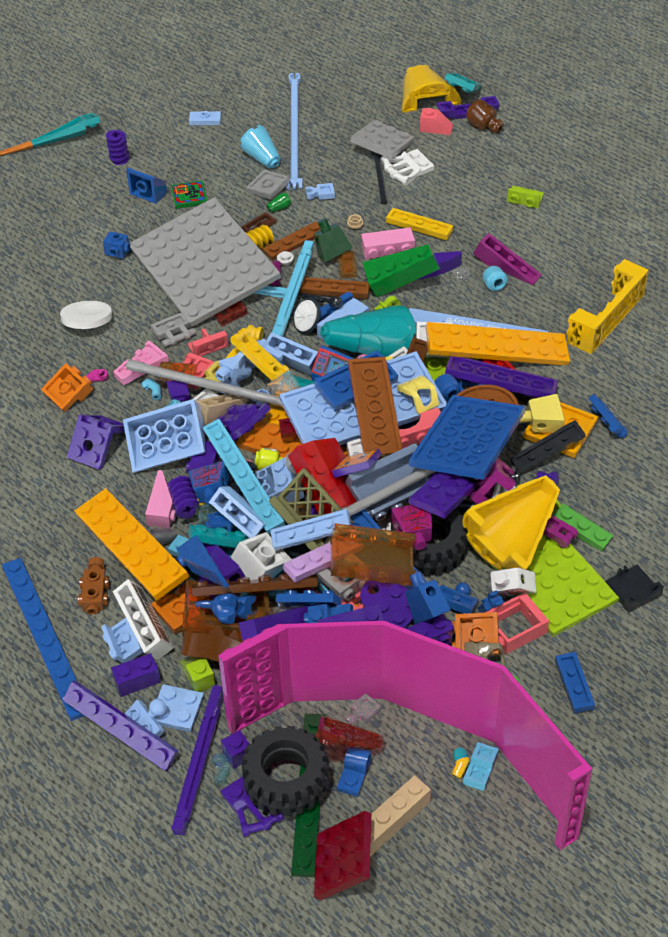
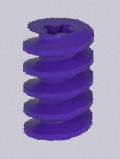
(117, 147)
(183, 496)

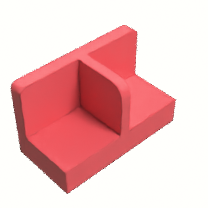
(209, 344)

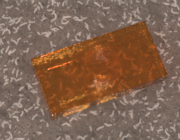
(179, 367)

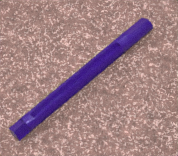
(198, 761)

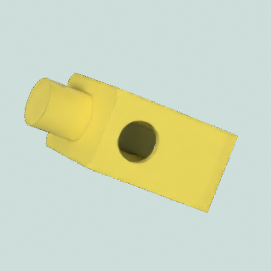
(544, 414)

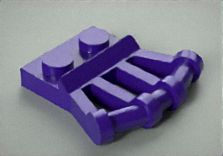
(239, 801)

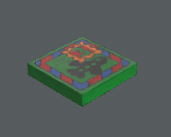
(188, 194)

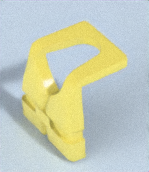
(411, 387)

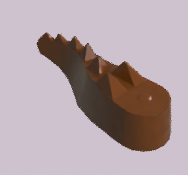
(209, 643)

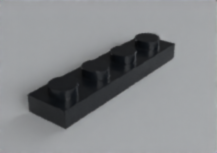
(548, 447)

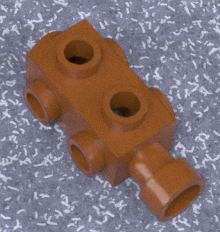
(94, 583)

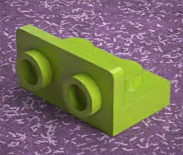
(524, 196)

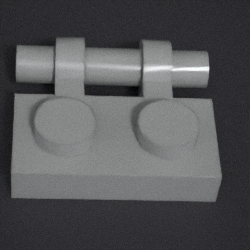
(170, 326)

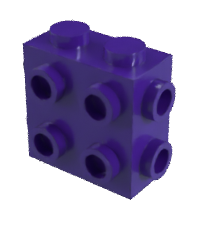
(435, 628)

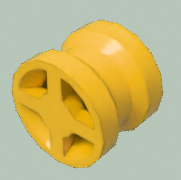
(256, 333)

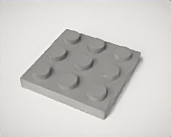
(382, 139)

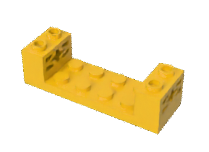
(588, 330)

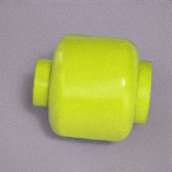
(266, 457)

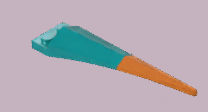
(71, 129)

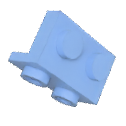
(121, 641)

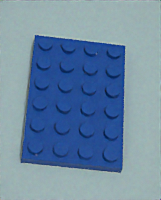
(467, 437)

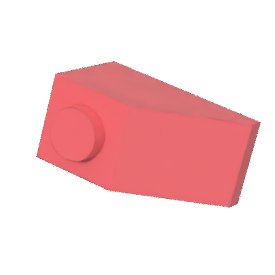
(434, 122)

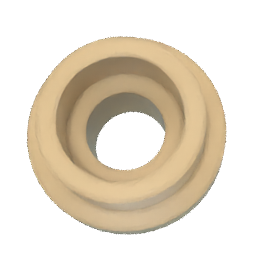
(354, 222)

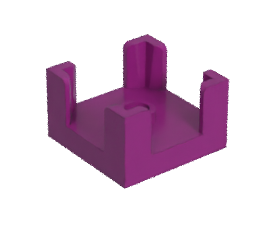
(498, 473)

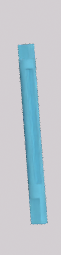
(293, 288)

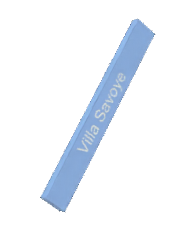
(428, 316)

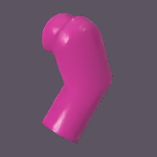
(97, 375)

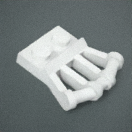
(416, 165)

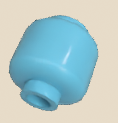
(494, 278)

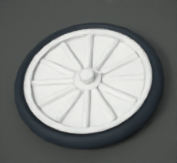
(306, 315)

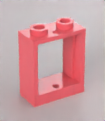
(531, 612)

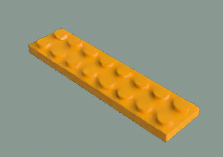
(496, 343)
(131, 544)

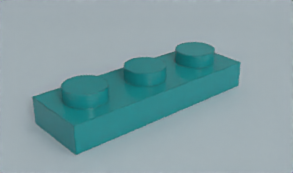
(217, 536)

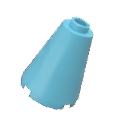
(260, 146)

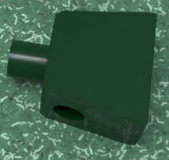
(330, 241)

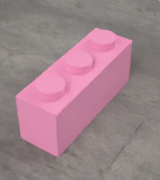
(386, 242)

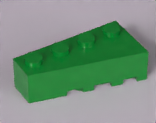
(399, 269)

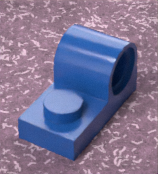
(355, 770)

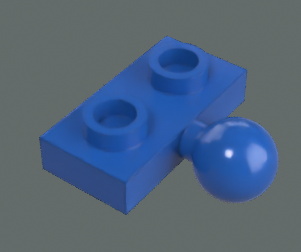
(459, 598)

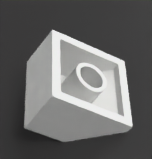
(259, 558)

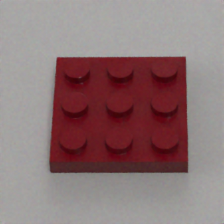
(343, 855)

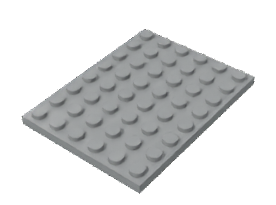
(204, 261)

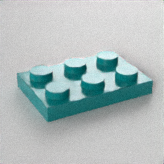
(467, 85)

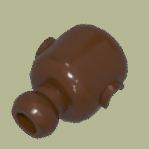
(484, 116)

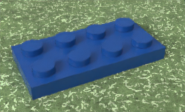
(337, 384)

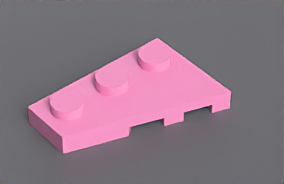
(149, 354)

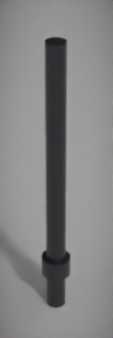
(380, 178)

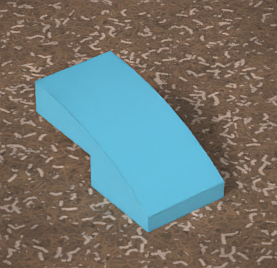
(480, 766)

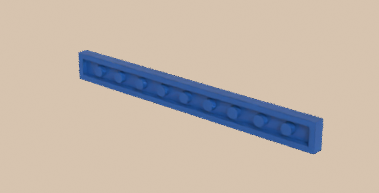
(41, 631)

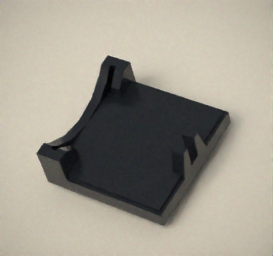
(634, 587)

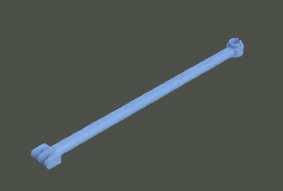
(294, 180)

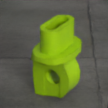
(390, 301)

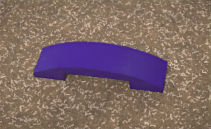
(459, 111)

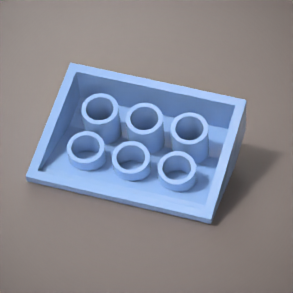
(165, 435)

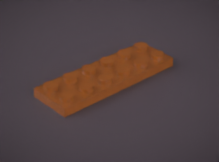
(374, 405)

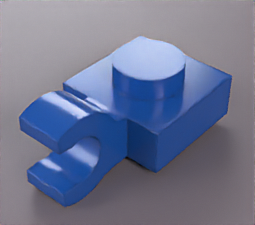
(490, 602)

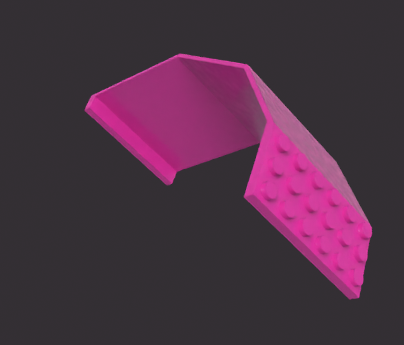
(418, 674)

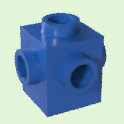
(116, 244)
(219, 520)

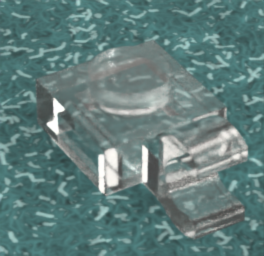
(363, 709)

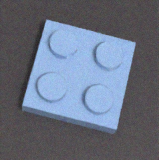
(181, 707)

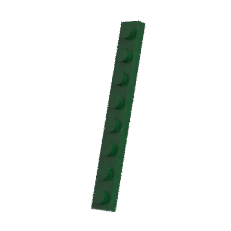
(306, 823)

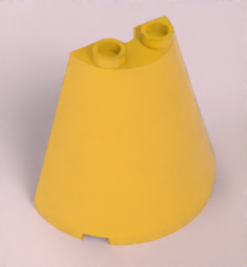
(423, 83)

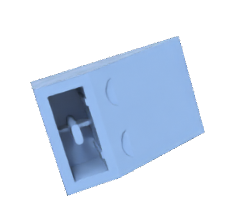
(275, 479)

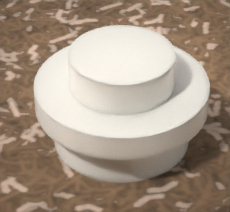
(285, 258)

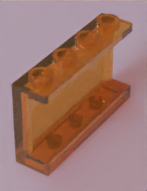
(371, 554)

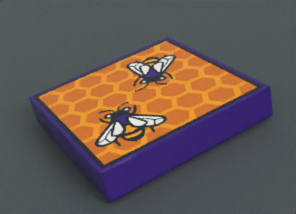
(356, 463)

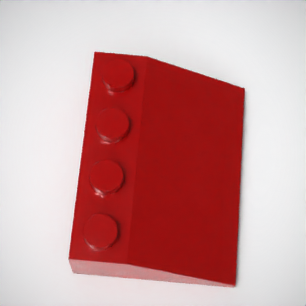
(320, 459)

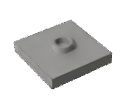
(267, 184)

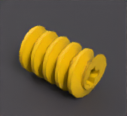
(261, 236)

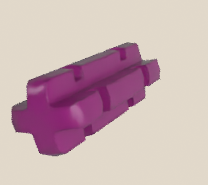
(277, 264)

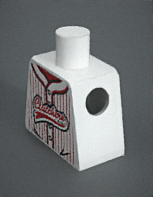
(509, 582)

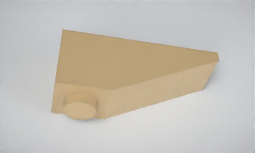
(217, 406)

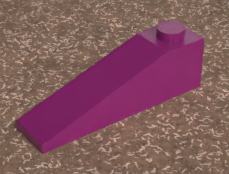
(495, 253)

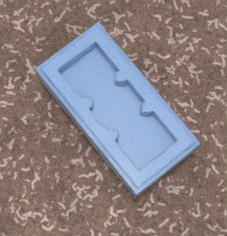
(205, 118)

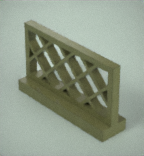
(291, 514)

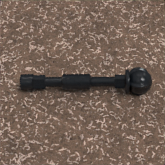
(333, 301)

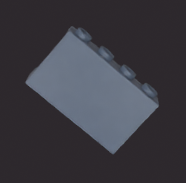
(380, 476)

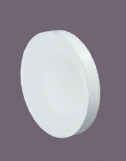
(86, 314)

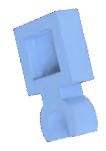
(323, 191)

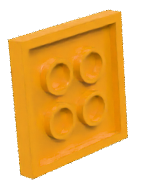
(585, 420)

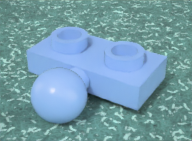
(146, 717)

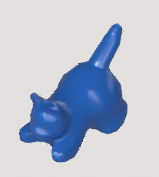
(228, 607)

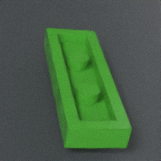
(587, 530)

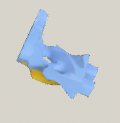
(234, 369)

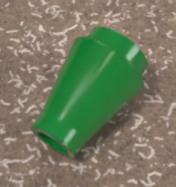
(280, 202)

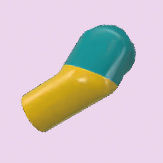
(462, 760)

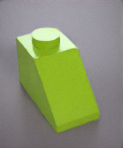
(198, 673)

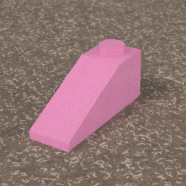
(160, 506)

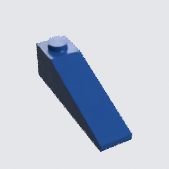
(199, 561)

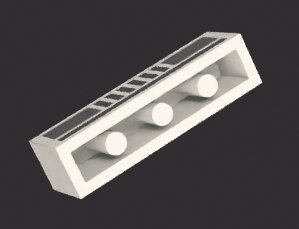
(143, 619)

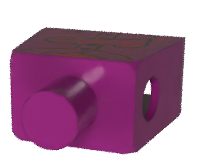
(413, 520)

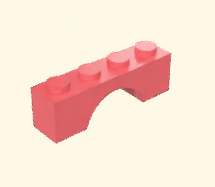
(417, 433)

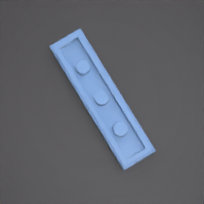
(308, 529)

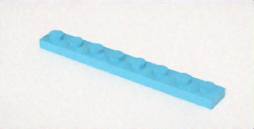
(243, 475)

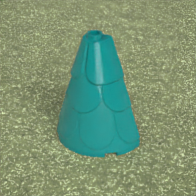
(371, 331)

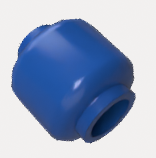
(447, 386)

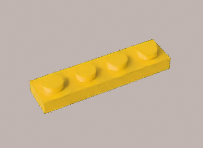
(419, 223)

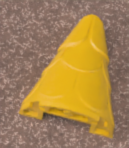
(511, 523)

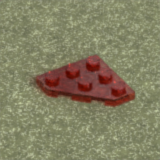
(342, 733)

